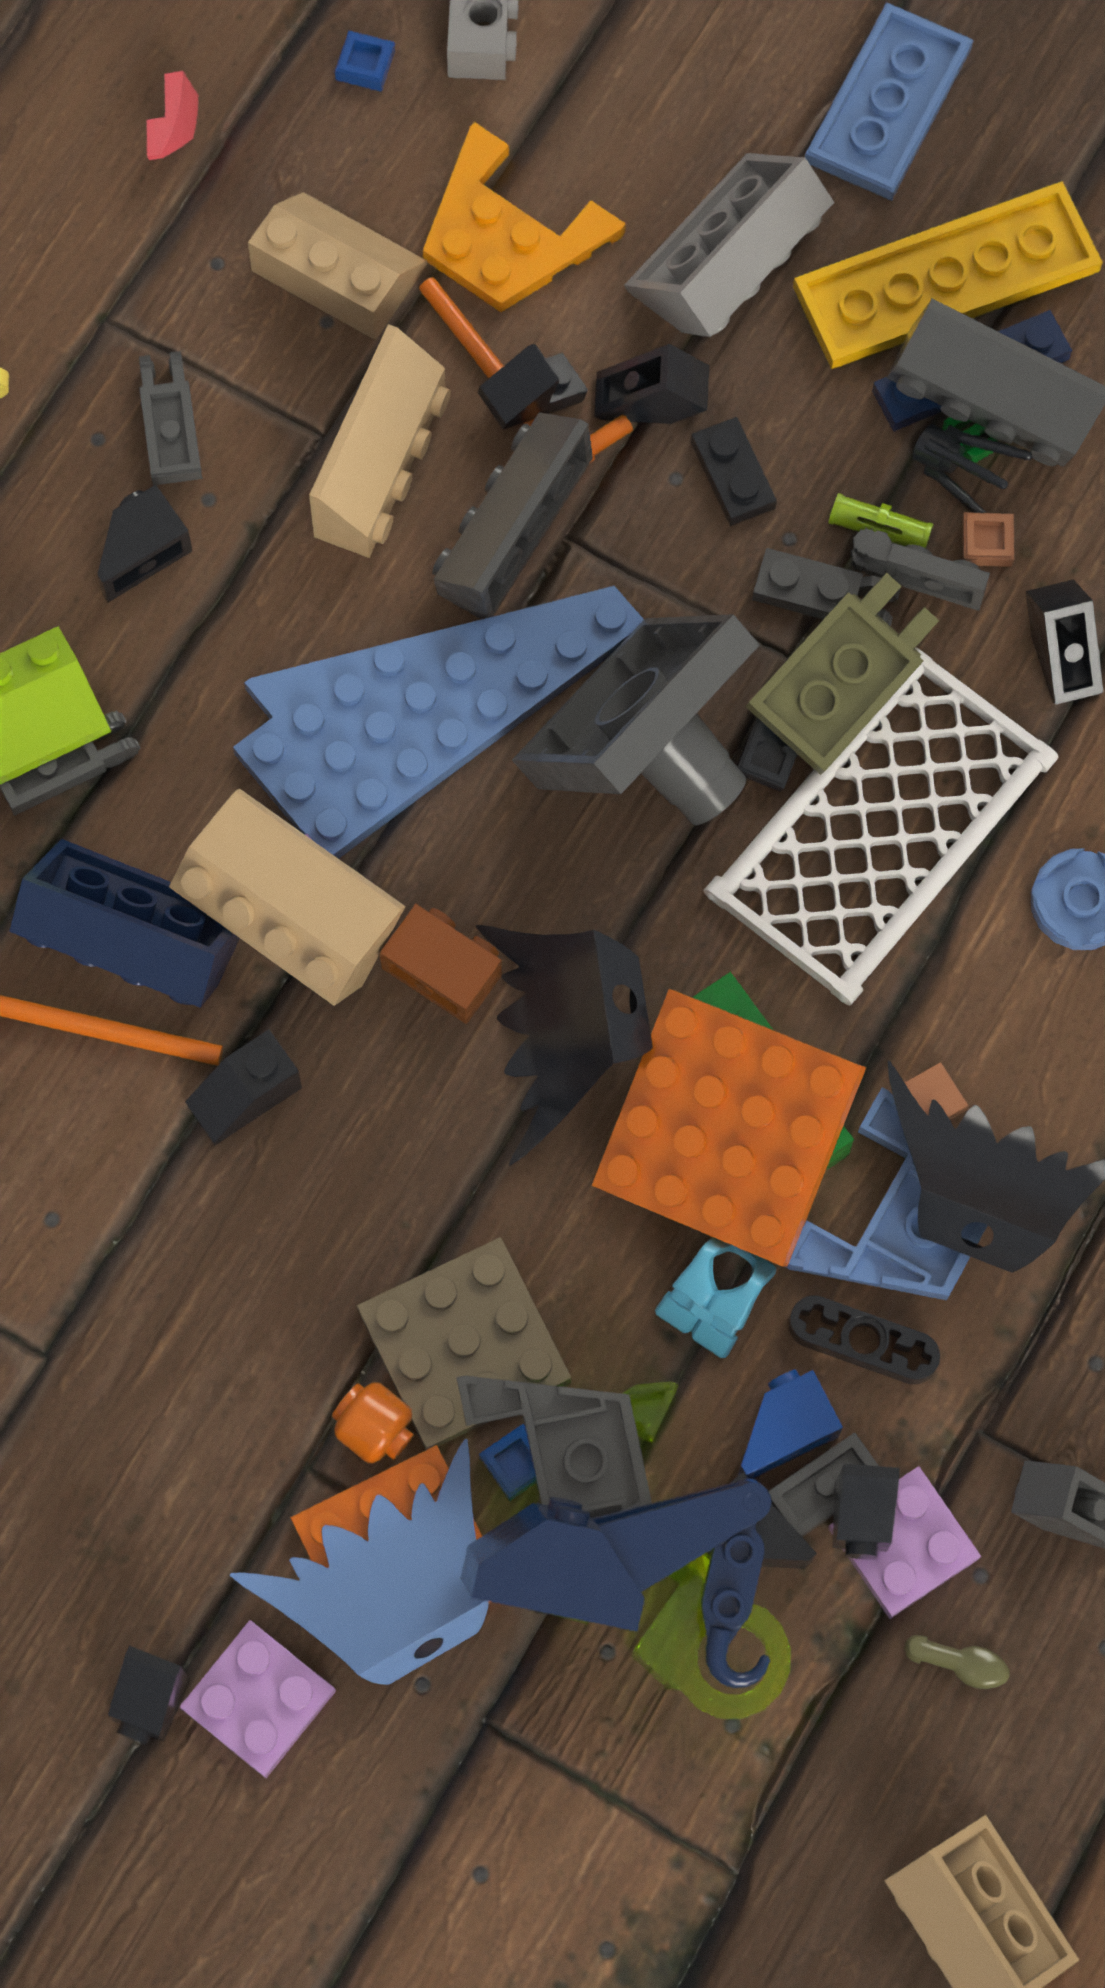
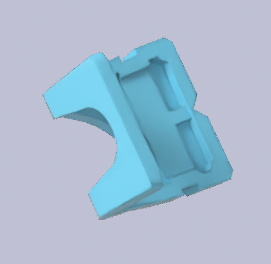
(709, 1312)

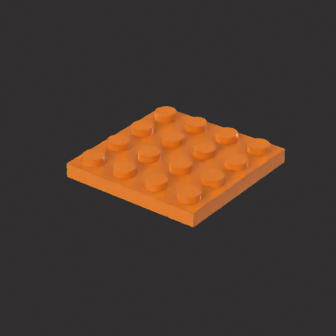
(728, 1127)

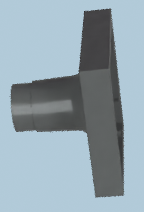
(644, 718)

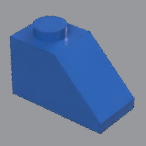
(789, 1423)

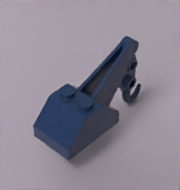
(598, 1566)

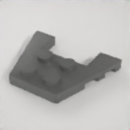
(577, 1439)

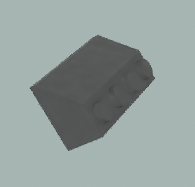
(997, 384)
(514, 514)

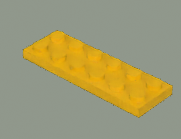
(964, 264)

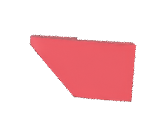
(180, 118)

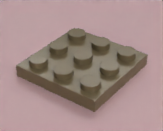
(458, 1323)

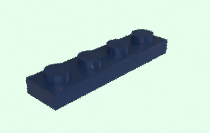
(1037, 333)

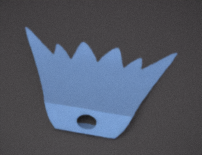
(392, 1597)

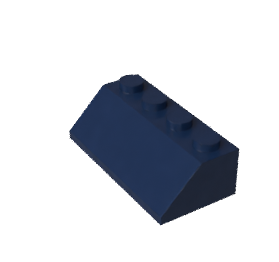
(122, 923)

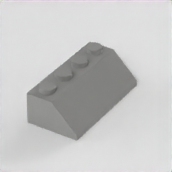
(731, 242)

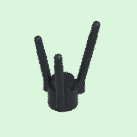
(942, 452)

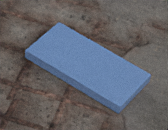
(888, 101)

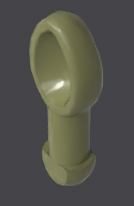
(972, 1664)

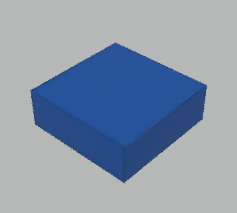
(365, 61)
(510, 1463)

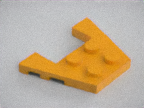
(495, 245)

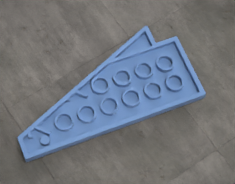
(392, 721)

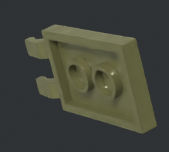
(841, 676)

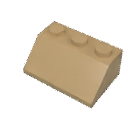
(334, 263)
(981, 1914)

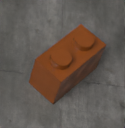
(442, 962)

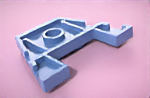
(891, 1247)

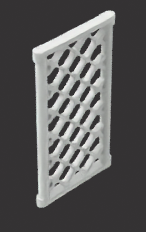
(848, 986)

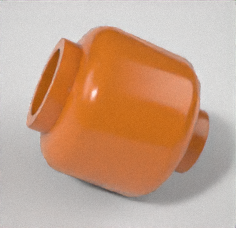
(373, 1422)

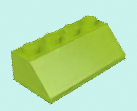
(44, 704)

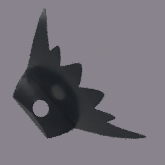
(568, 1018)
(977, 1180)

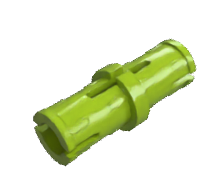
(849, 514)

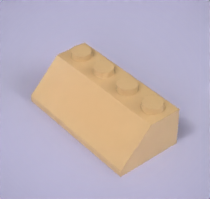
(378, 445)
(287, 897)

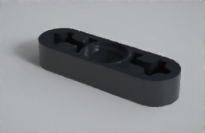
(830, 1314)

